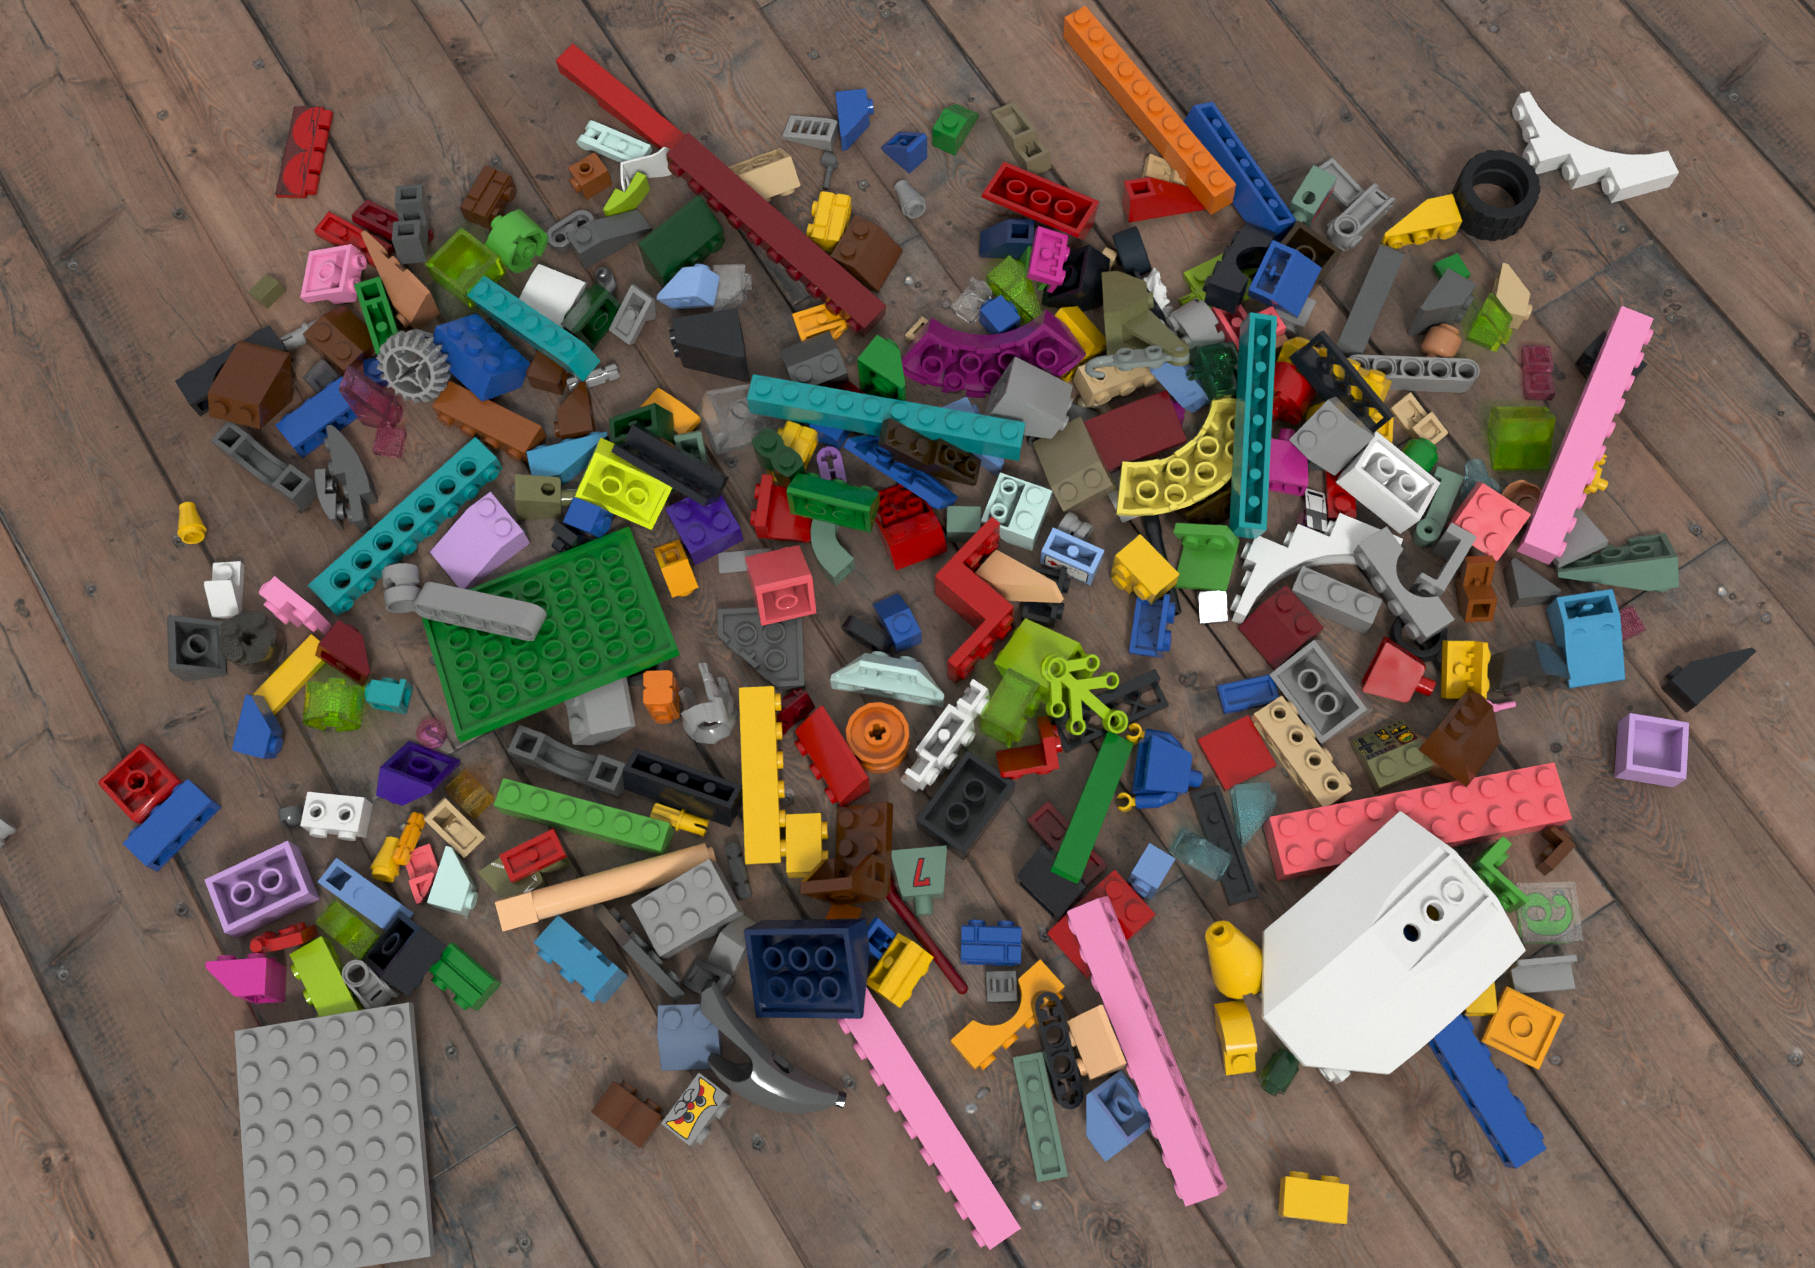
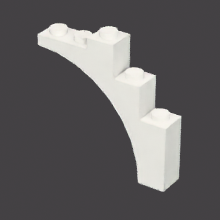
(1581, 164)
(1271, 562)

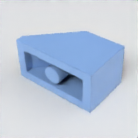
(690, 288)

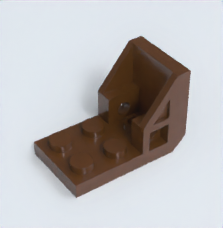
(861, 858)

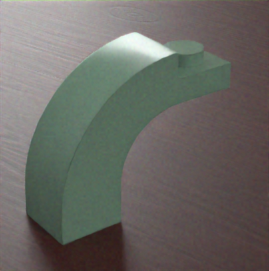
(829, 554)

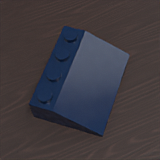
(808, 967)

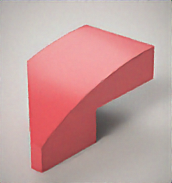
(422, 871)

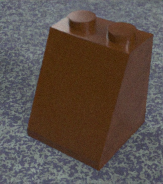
(251, 385)

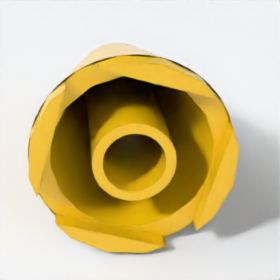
(1233, 960)

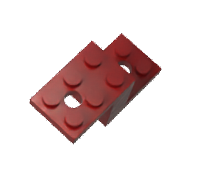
(974, 601)

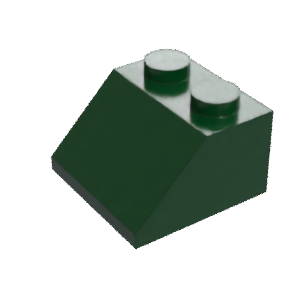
(592, 315)

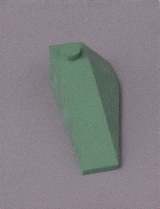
(1641, 564)

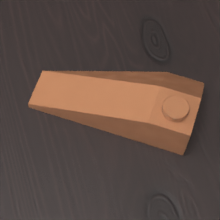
(408, 295)

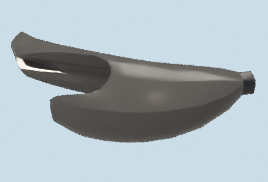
(768, 1077)

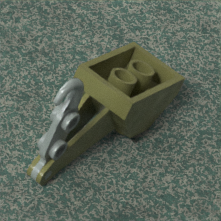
(1132, 331)

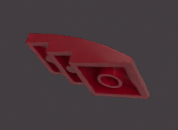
(1136, 430)

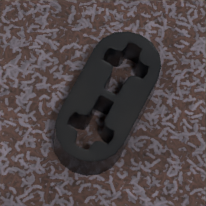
(866, 635)

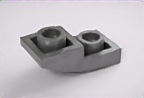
(330, 502)

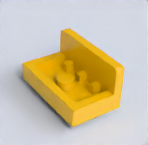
(1464, 668)

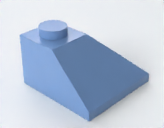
(1114, 1116)

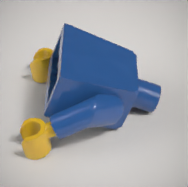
(1160, 770)

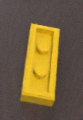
(291, 675)

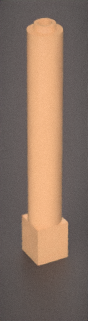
(598, 887)

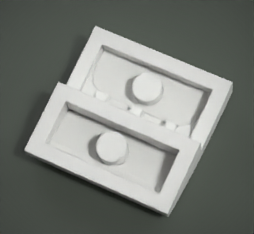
(552, 293)

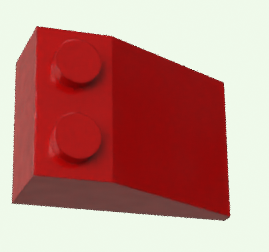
(1128, 906)

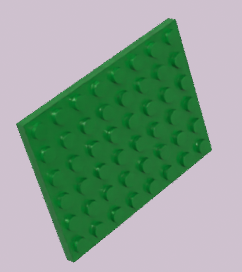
(596, 631)

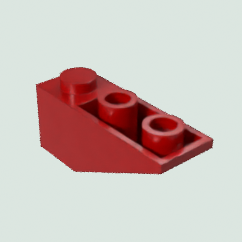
(1156, 198)

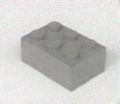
(687, 909)

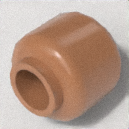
(1441, 341)

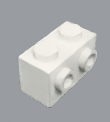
(336, 815)

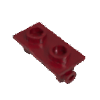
(795, 707)

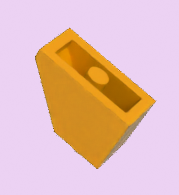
(676, 568)

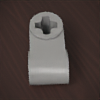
(372, 989)

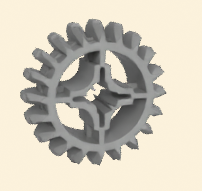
(407, 350)

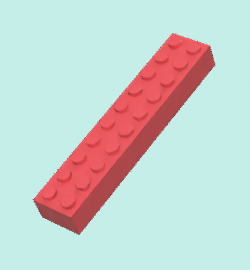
(1458, 815)

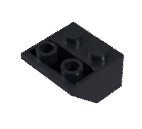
(1048, 889)

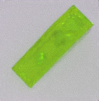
(1011, 283)

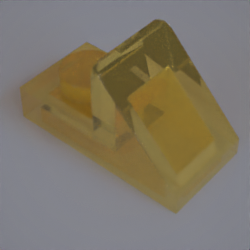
(469, 794)

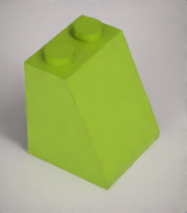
(1029, 647)

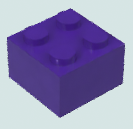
(704, 528)

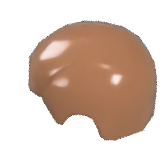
(1523, 494)

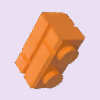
(661, 696)

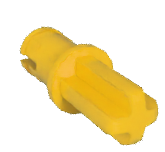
(680, 819)

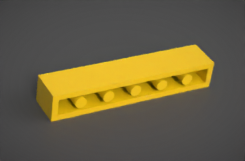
(761, 775)

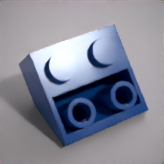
(1284, 279)

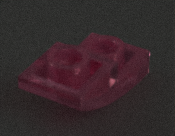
(1536, 372)

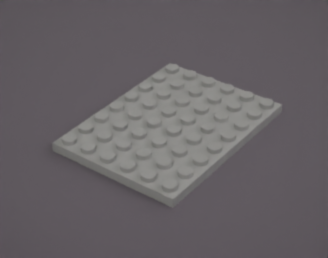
(334, 1141)

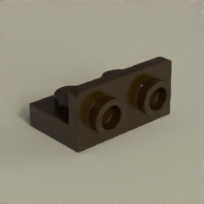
(1210, 510)

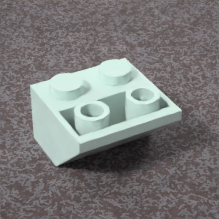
(1019, 510)

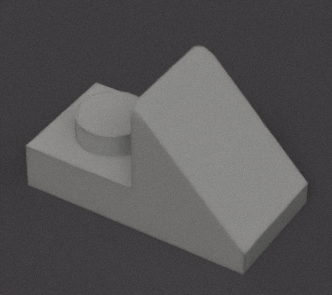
(633, 314)

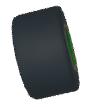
(1132, 251)

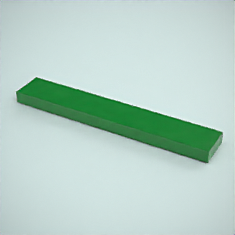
(1092, 807)

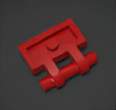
(287, 937)

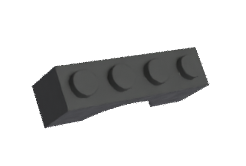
(264, 466)
(583, 768)

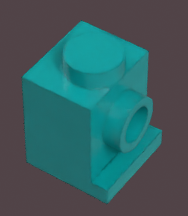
(389, 695)

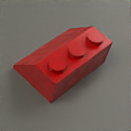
(831, 759)

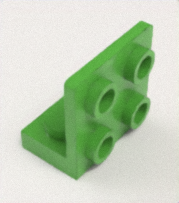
(1206, 556)
(1484, 866)

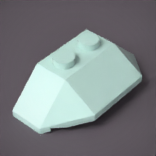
(889, 678)

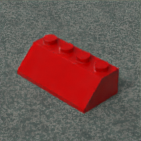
(1042, 200)

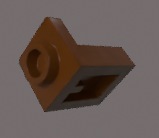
(1558, 849)

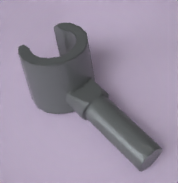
(831, 163)

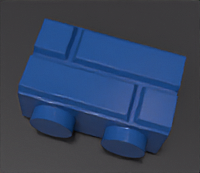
(991, 944)

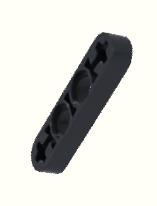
(1060, 1048)

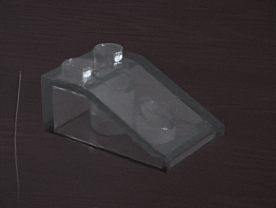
(729, 421)

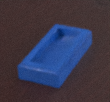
(1247, 694)

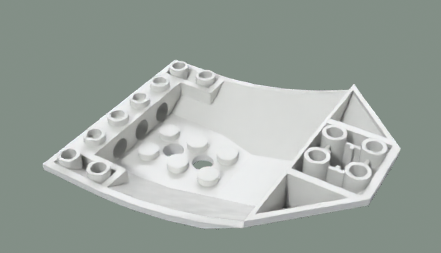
(1346, 979)

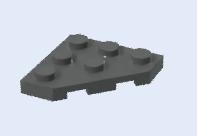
(769, 649)
(639, 950)

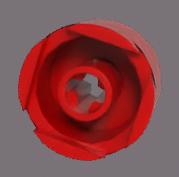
(1291, 394)

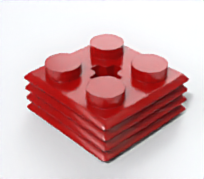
(124, 788)

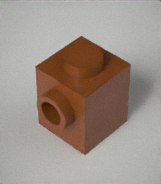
(589, 176)

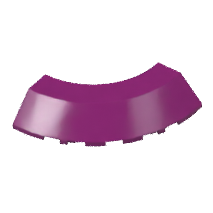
(976, 362)

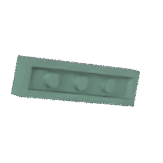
(1039, 1117)

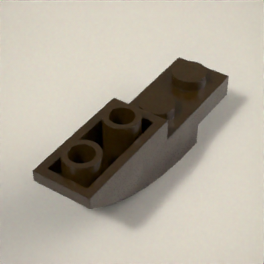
(928, 455)

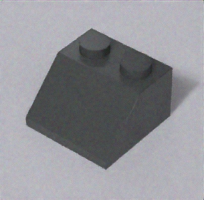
(1445, 303)
(815, 362)

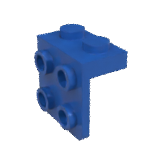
(1150, 627)

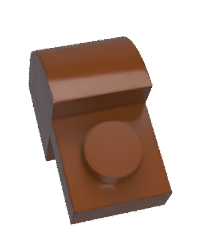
(1474, 589)

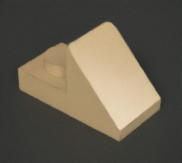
(454, 827)

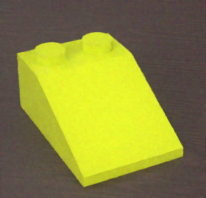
(622, 487)

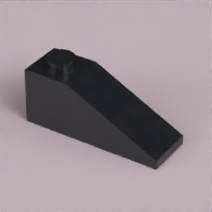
(1700, 677)

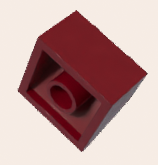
(1280, 627)

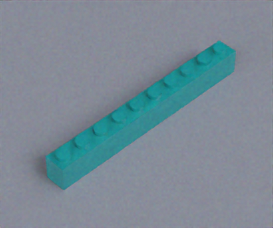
(866, 414)

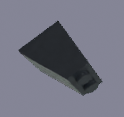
(711, 343)

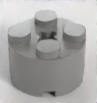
(1195, 325)

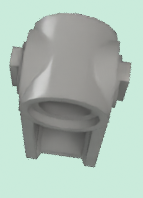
(1359, 218)

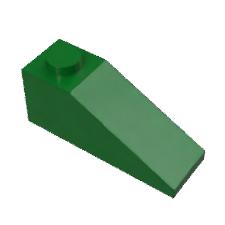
(376, 311)

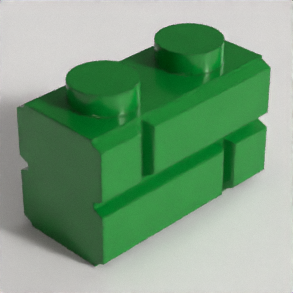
(464, 978)

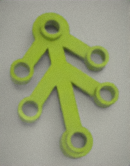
(1079, 691)

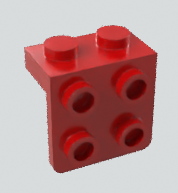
(773, 515)
(1034, 758)

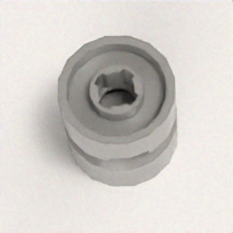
(400, 586)

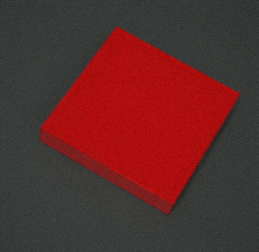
(1236, 753)

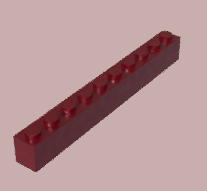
(776, 235)

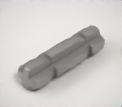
(596, 377)

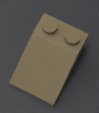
(1074, 467)

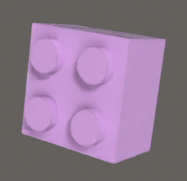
(1651, 750)

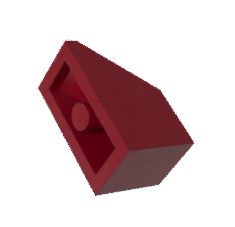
(345, 651)

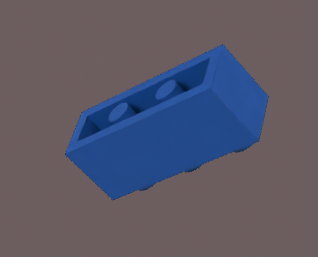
(307, 424)
(171, 825)

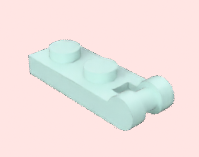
(612, 143)

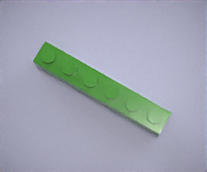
(584, 817)

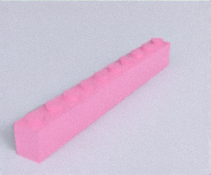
(1585, 436)
(1146, 1051)
(931, 1125)

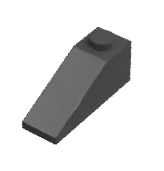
(606, 236)

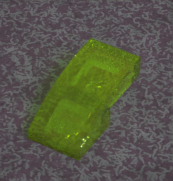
(347, 929)

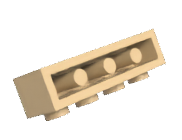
(1112, 384)
(1300, 754)

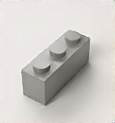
(1336, 600)

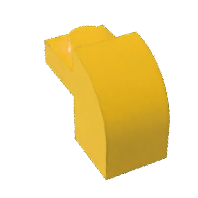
(1236, 1037)

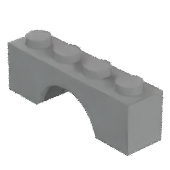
(1421, 615)

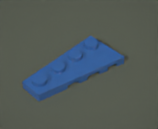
(914, 480)

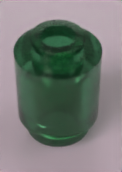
(1279, 1072)

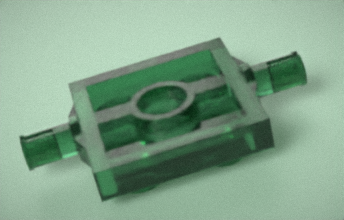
(1216, 368)

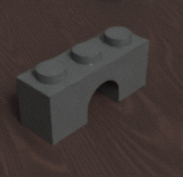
(411, 230)

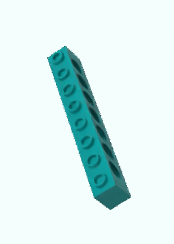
(391, 527)

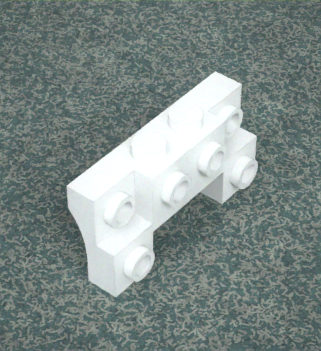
(946, 738)

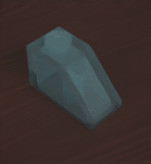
(1251, 808)

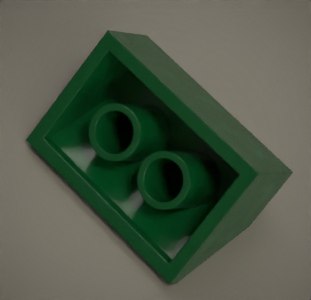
(681, 241)

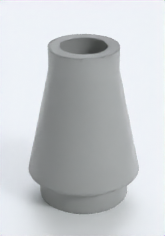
(910, 200)

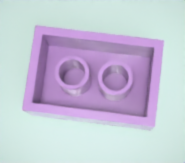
(261, 889)

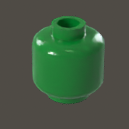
(1422, 452)

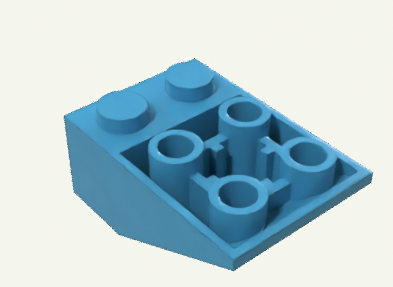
(1590, 637)

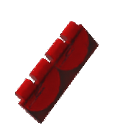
(300, 161)

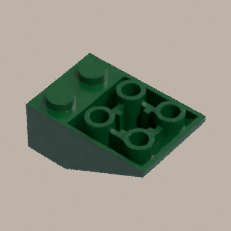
(650, 417)

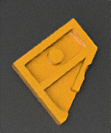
(818, 321)

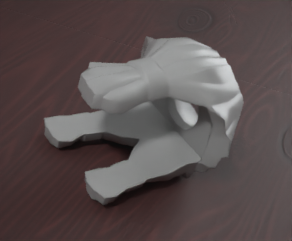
(718, 709)

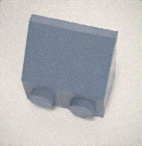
(686, 1038)

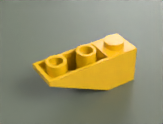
(1429, 221)

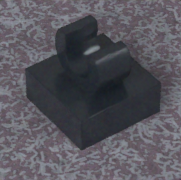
(566, 537)

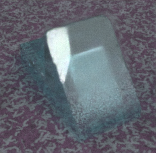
(1200, 853)

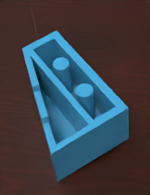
(579, 961)

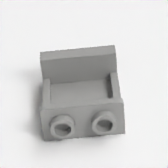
(1452, 547)

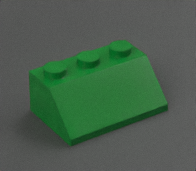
(882, 370)
(833, 501)

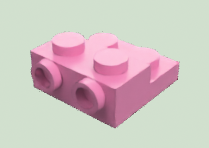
(332, 274)
(290, 607)

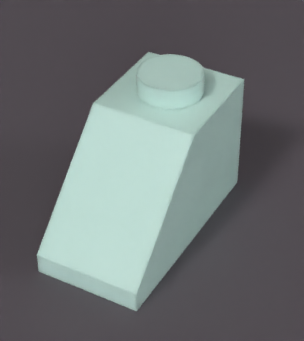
(453, 885)

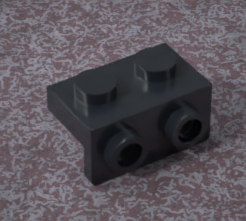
(1045, 612)

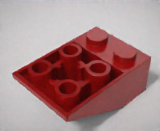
(908, 527)

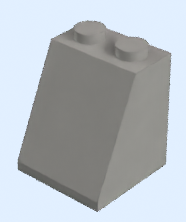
(1031, 397)

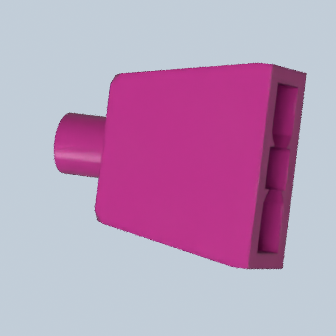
(1287, 466)

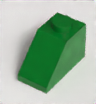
(953, 128)

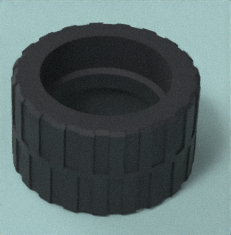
(1507, 172)

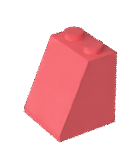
(781, 585)

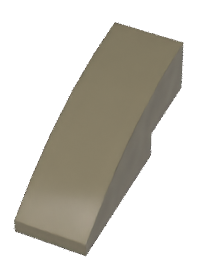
(1022, 139)

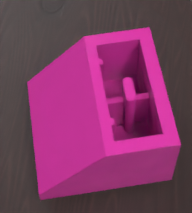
(251, 979)

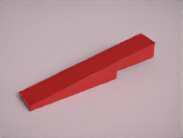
(617, 98)

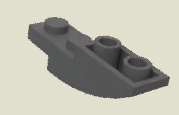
(354, 477)

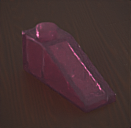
(370, 401)

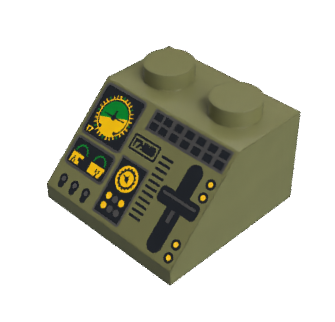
(1391, 756)

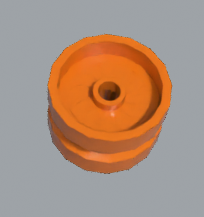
(882, 721)

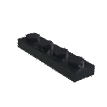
(1219, 830)

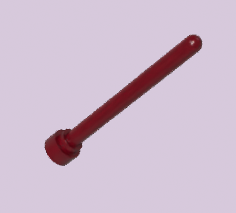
(925, 940)

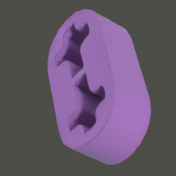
(838, 470)

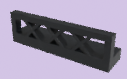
(1329, 385)
(671, 465)
(1111, 699)

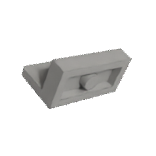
(1542, 974)

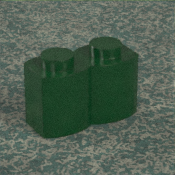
(777, 457)

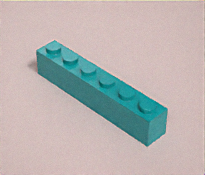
(534, 328)

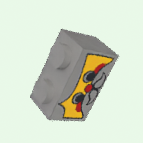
(696, 1111)

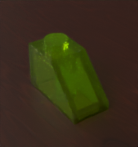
(1491, 325)

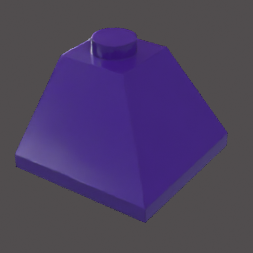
(413, 773)

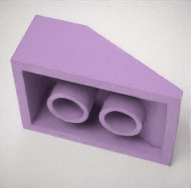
(479, 542)

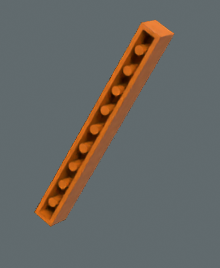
(1149, 110)

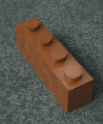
(488, 422)

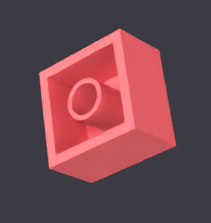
(1489, 518)

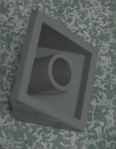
(194, 648)

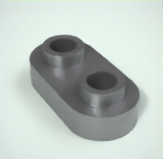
(564, 227)

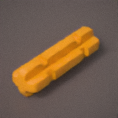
(408, 839)

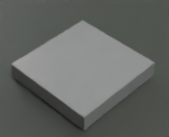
(1582, 540)

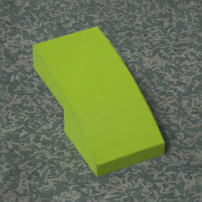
(627, 201)

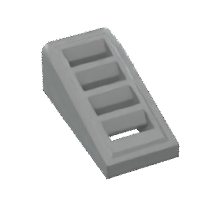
(816, 140)

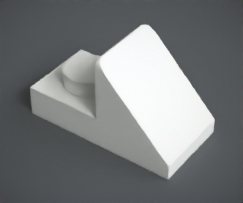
(225, 589)

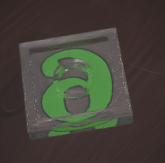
(1550, 914)

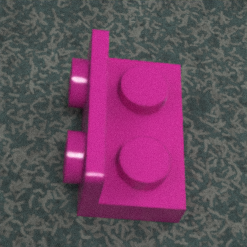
(1047, 257)

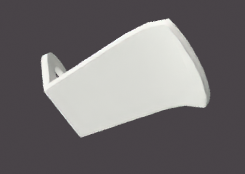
(651, 166)

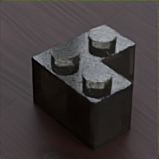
(1527, 665)

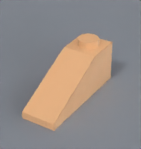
(1017, 581)

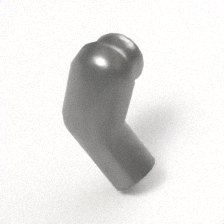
(606, 279)

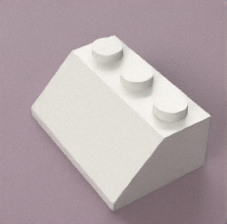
(1389, 483)

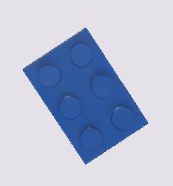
(481, 357)

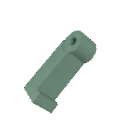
(1439, 507)

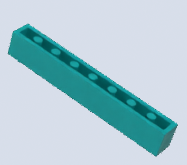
(1253, 425)

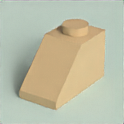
(1512, 295)

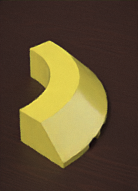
(1186, 475)

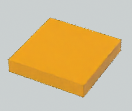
(1522, 1027)

